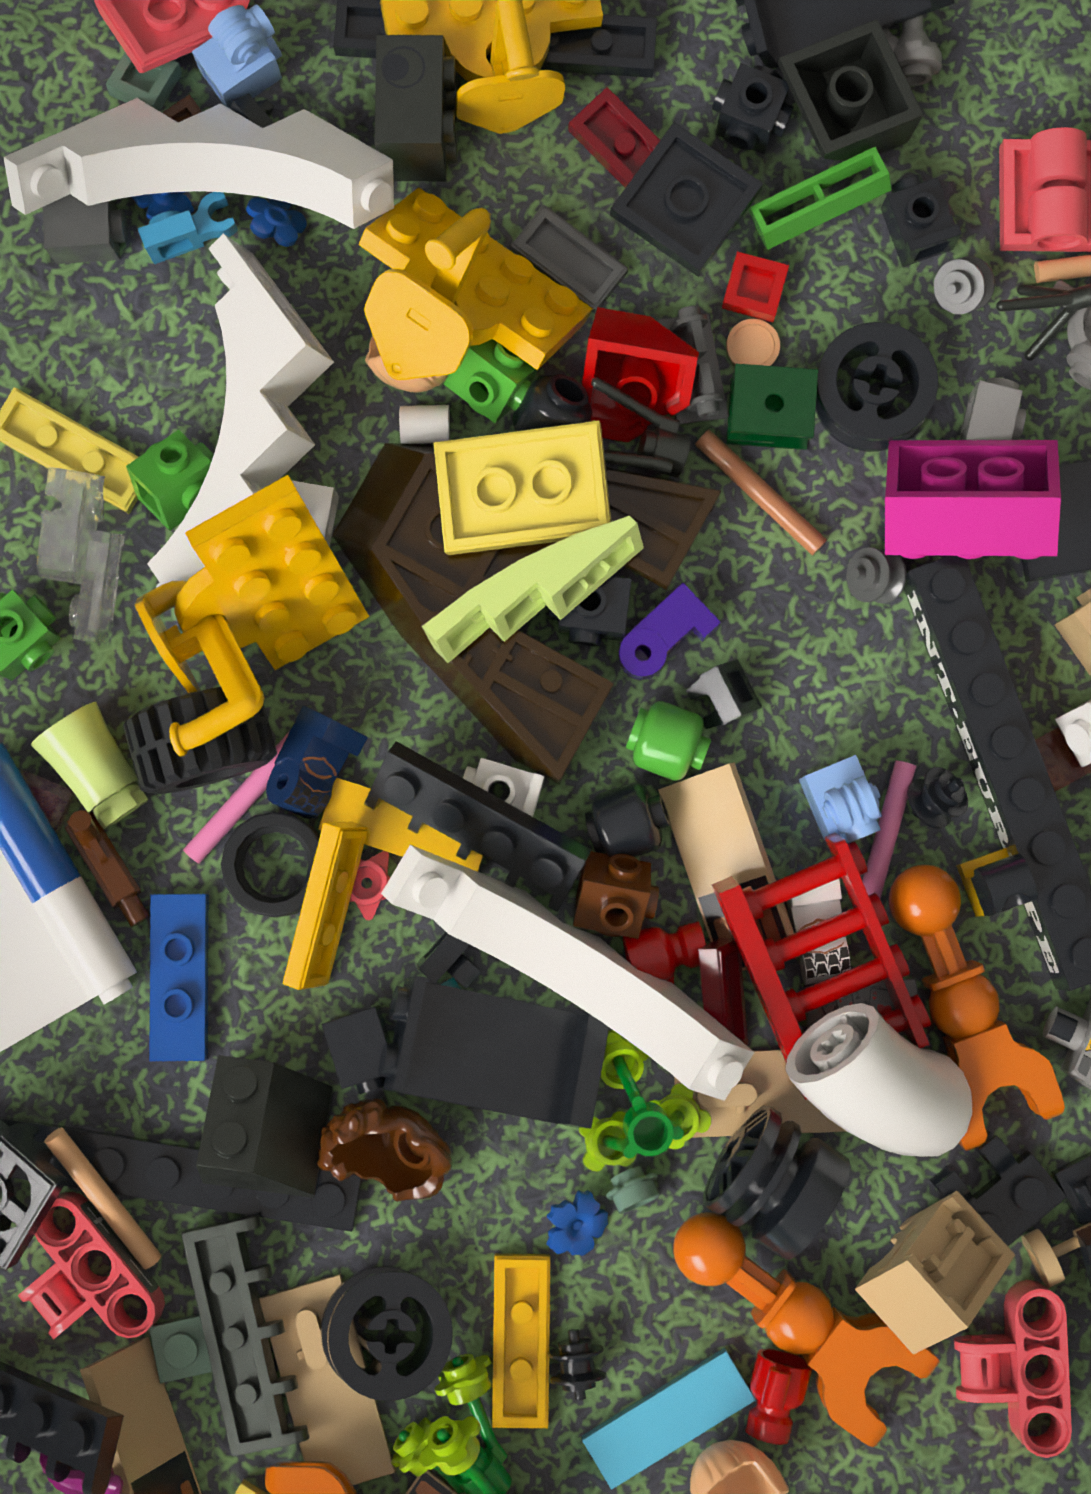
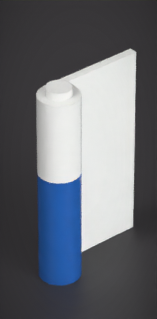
(51, 929)

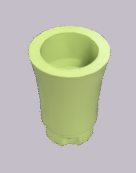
(92, 765)

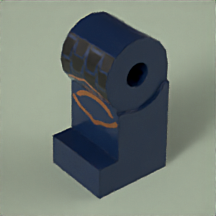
(311, 763)

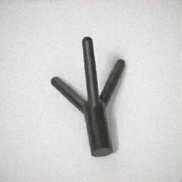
(1048, 297)

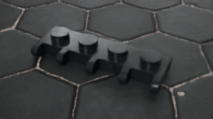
(478, 822)
(58, 1425)

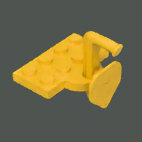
(517, 35)
(458, 291)
(261, 583)

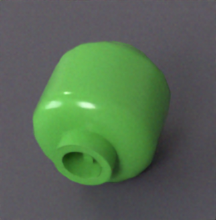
(668, 740)

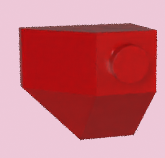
(641, 361)

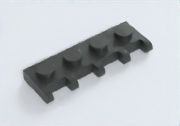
(239, 1337)

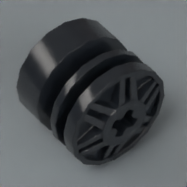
(780, 1185)

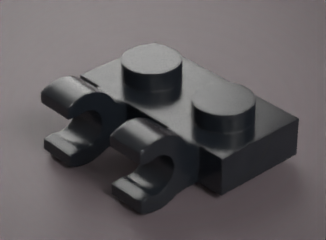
(1014, 1197)

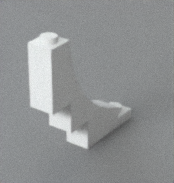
(218, 150)
(267, 368)
(575, 965)

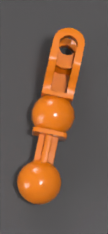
(967, 1004)
(803, 1322)

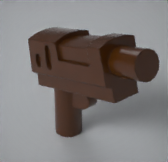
(106, 866)

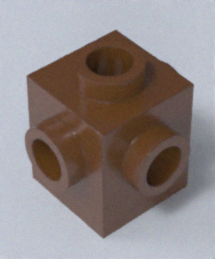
(614, 895)

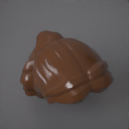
(386, 1146)

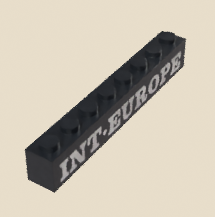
(1005, 761)

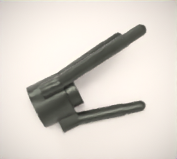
(658, 450)

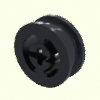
(887, 350)
(382, 1378)

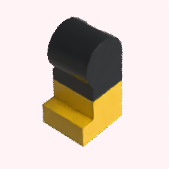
(997, 882)

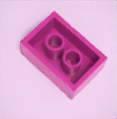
(972, 498)

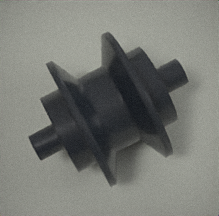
(937, 797)
(576, 1364)

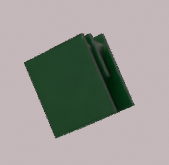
(772, 406)

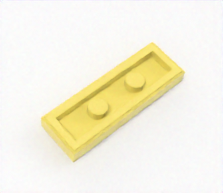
(65, 444)

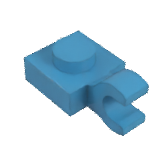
(178, 233)

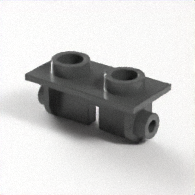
(707, 395)

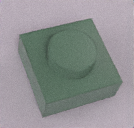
(150, 87)
(180, 1348)

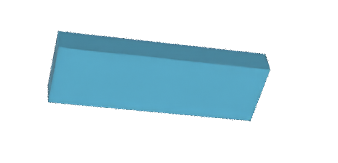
(668, 1418)

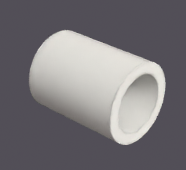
(424, 424)

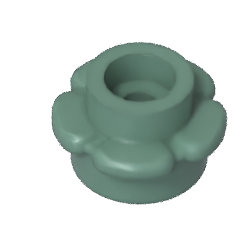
(633, 1189)

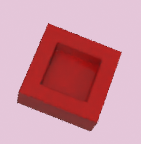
(755, 286)

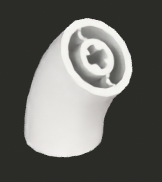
(881, 1083)

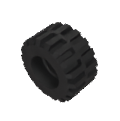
(225, 757)

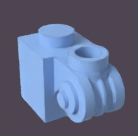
(239, 54)
(843, 800)

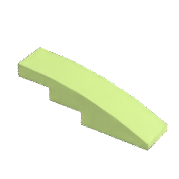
(550, 577)

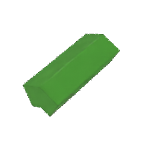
(824, 207)

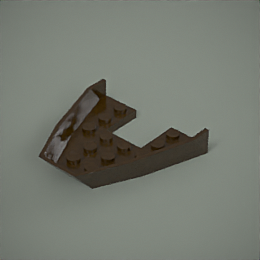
(516, 688)

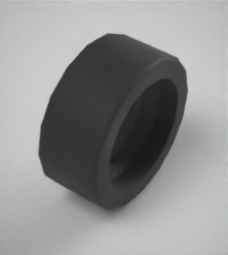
(234, 857)

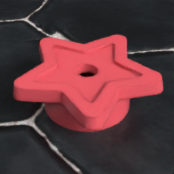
(376, 870)

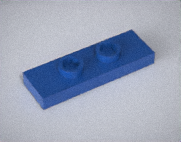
(178, 977)

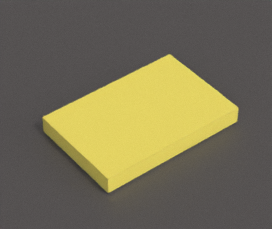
(521, 487)

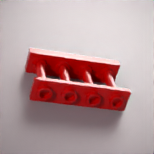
(767, 957)

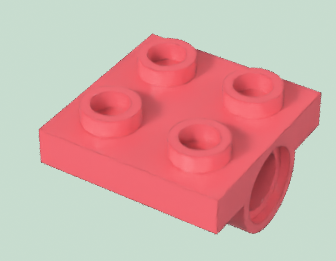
(1046, 192)

